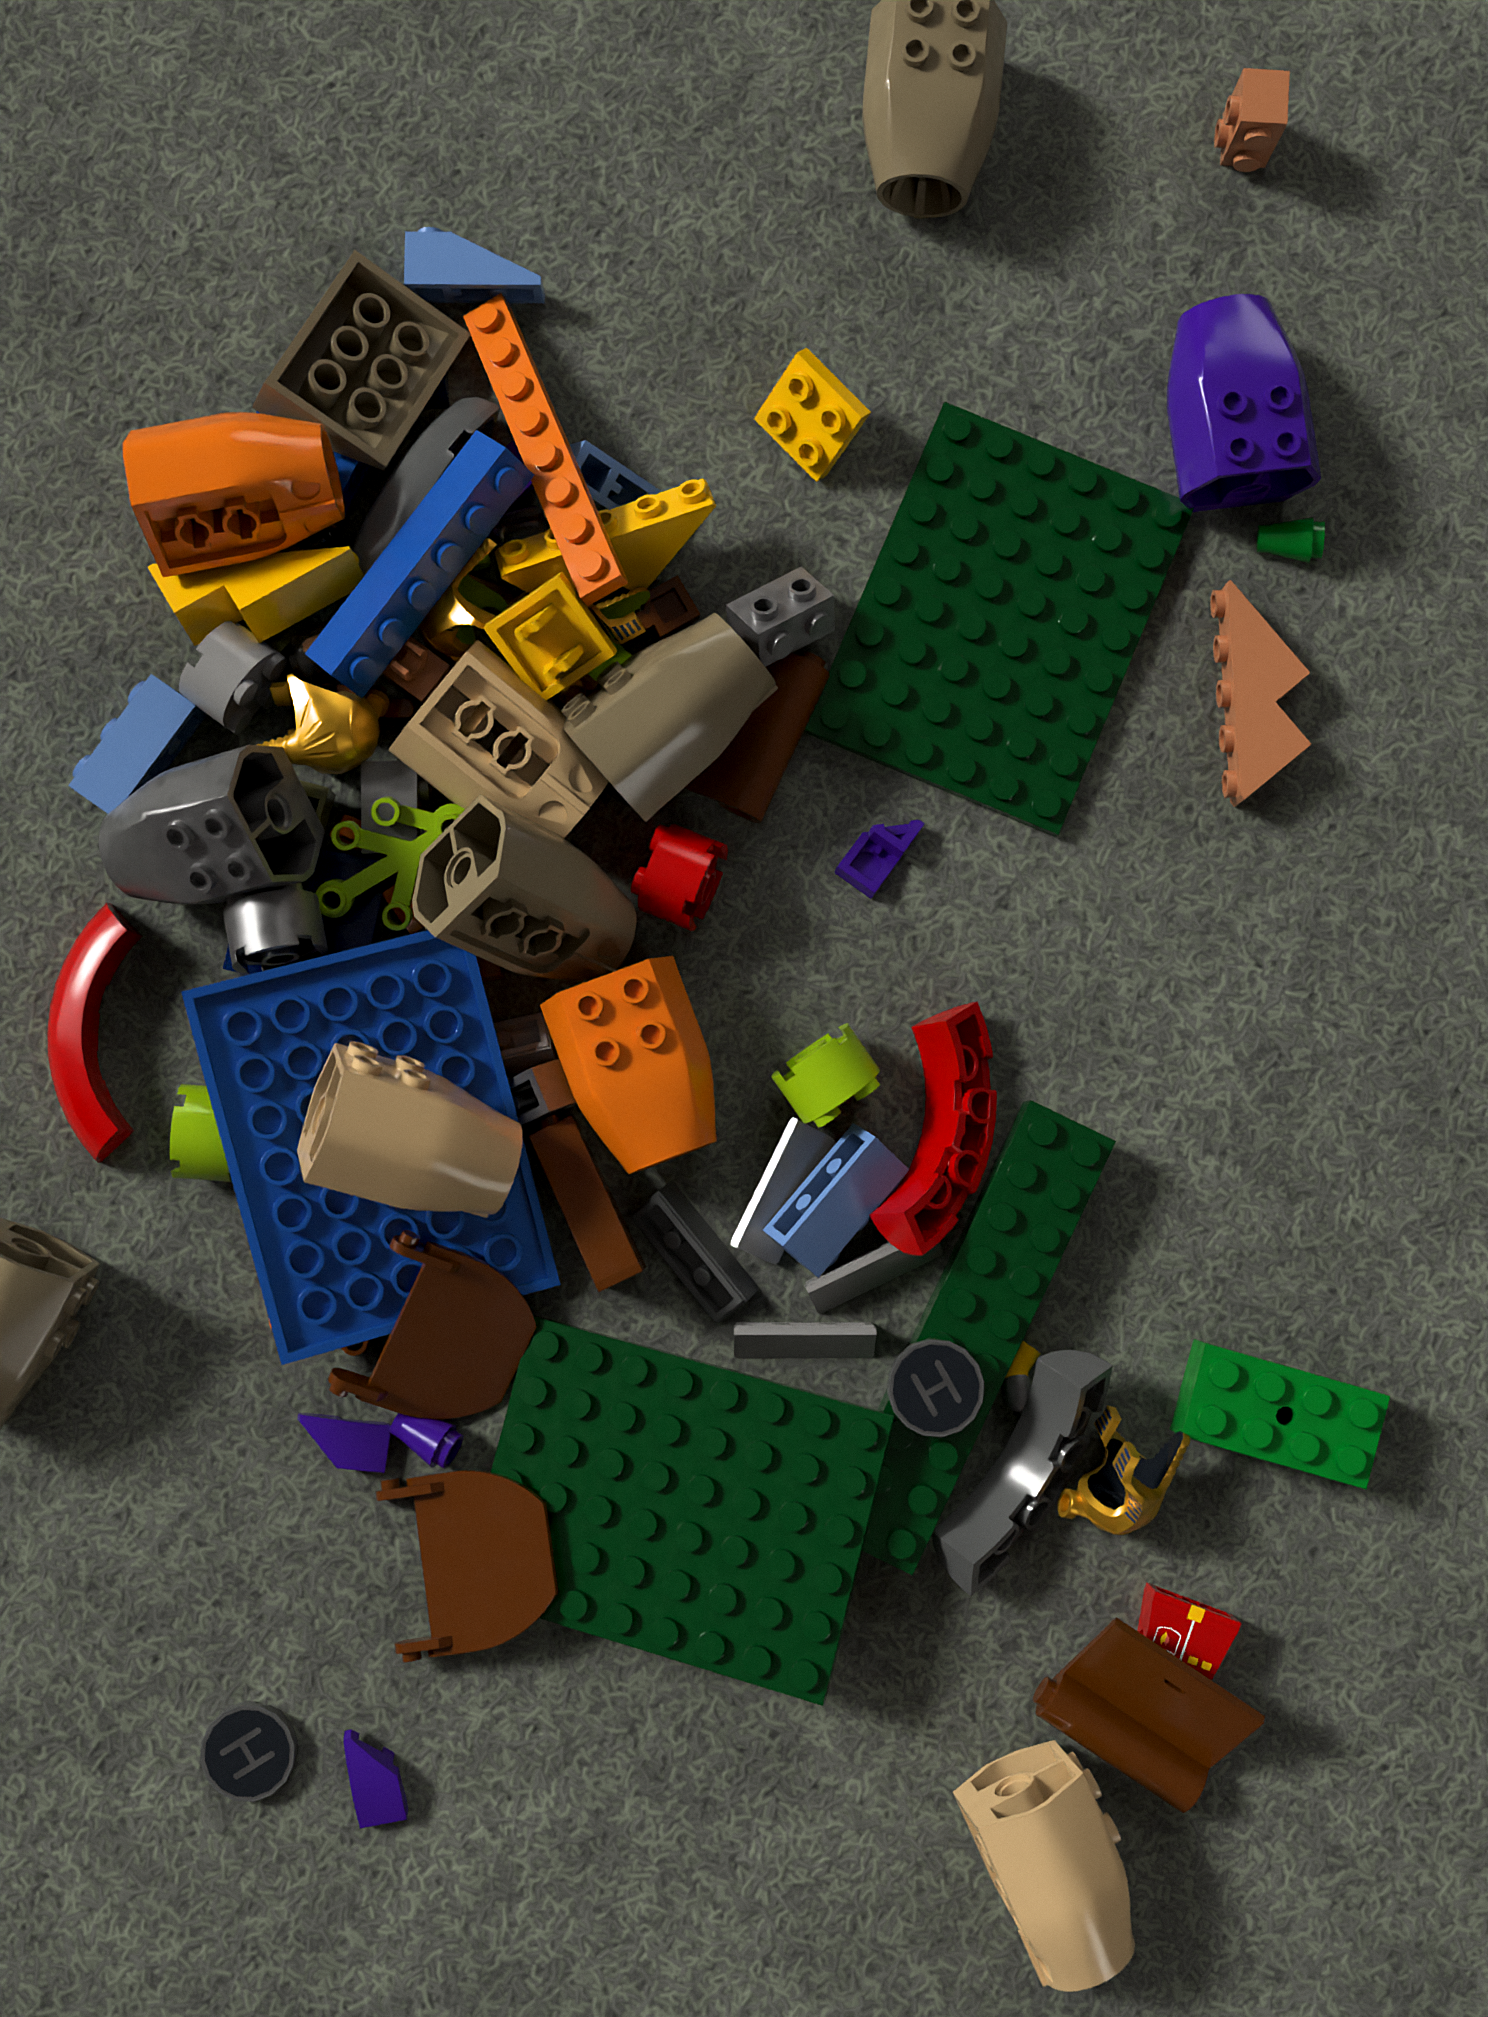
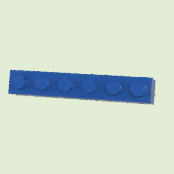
(420, 563)

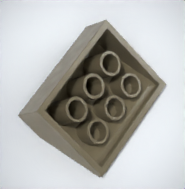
(363, 363)

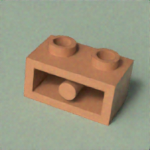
(1253, 119)

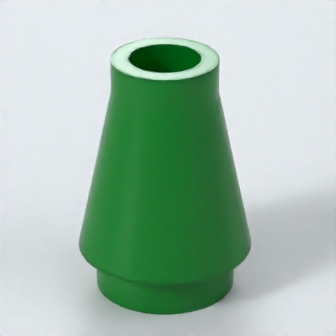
(1292, 539)

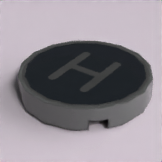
(935, 1387)
(249, 1751)

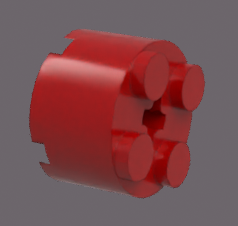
(679, 875)

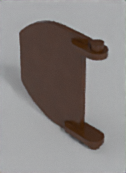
(451, 1340)
(481, 1559)

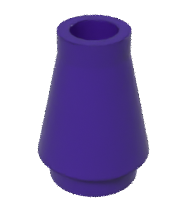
(429, 1438)

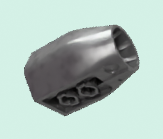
(213, 830)

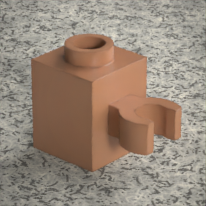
(416, 671)

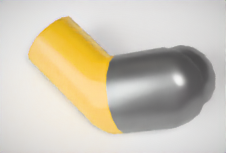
(1017, 1382)

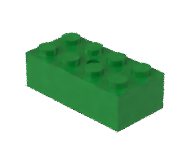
(1234, 1403)

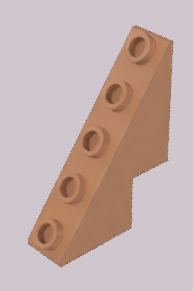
(1255, 676)

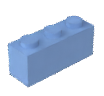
(137, 744)
(836, 1200)

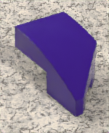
(349, 1442)

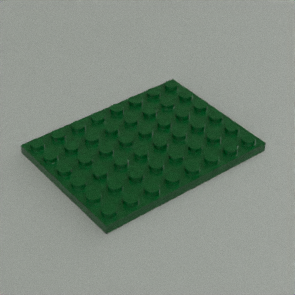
(1000, 619)
(695, 1504)

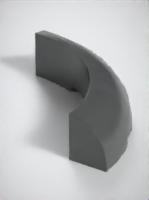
(419, 472)
(1028, 1471)

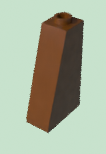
(586, 1201)

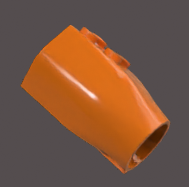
(230, 487)
(636, 1062)

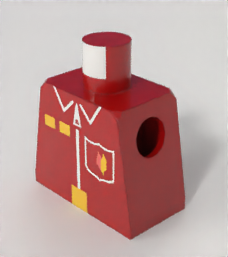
(1187, 1628)

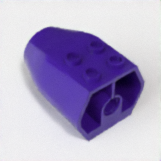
(1238, 407)

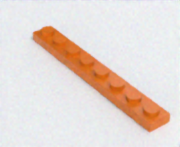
(545, 451)

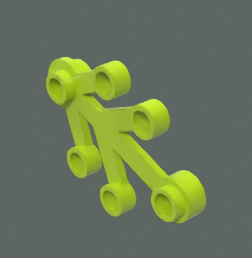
(401, 857)

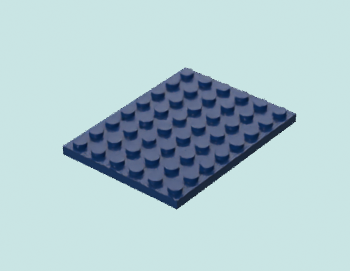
(261, 1051)

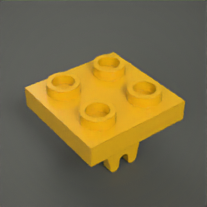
(812, 414)
(550, 637)

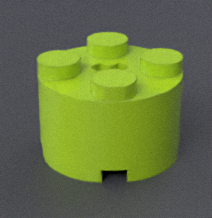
(827, 1076)
(196, 1138)

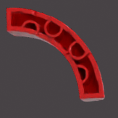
(74, 1031)
(954, 1131)

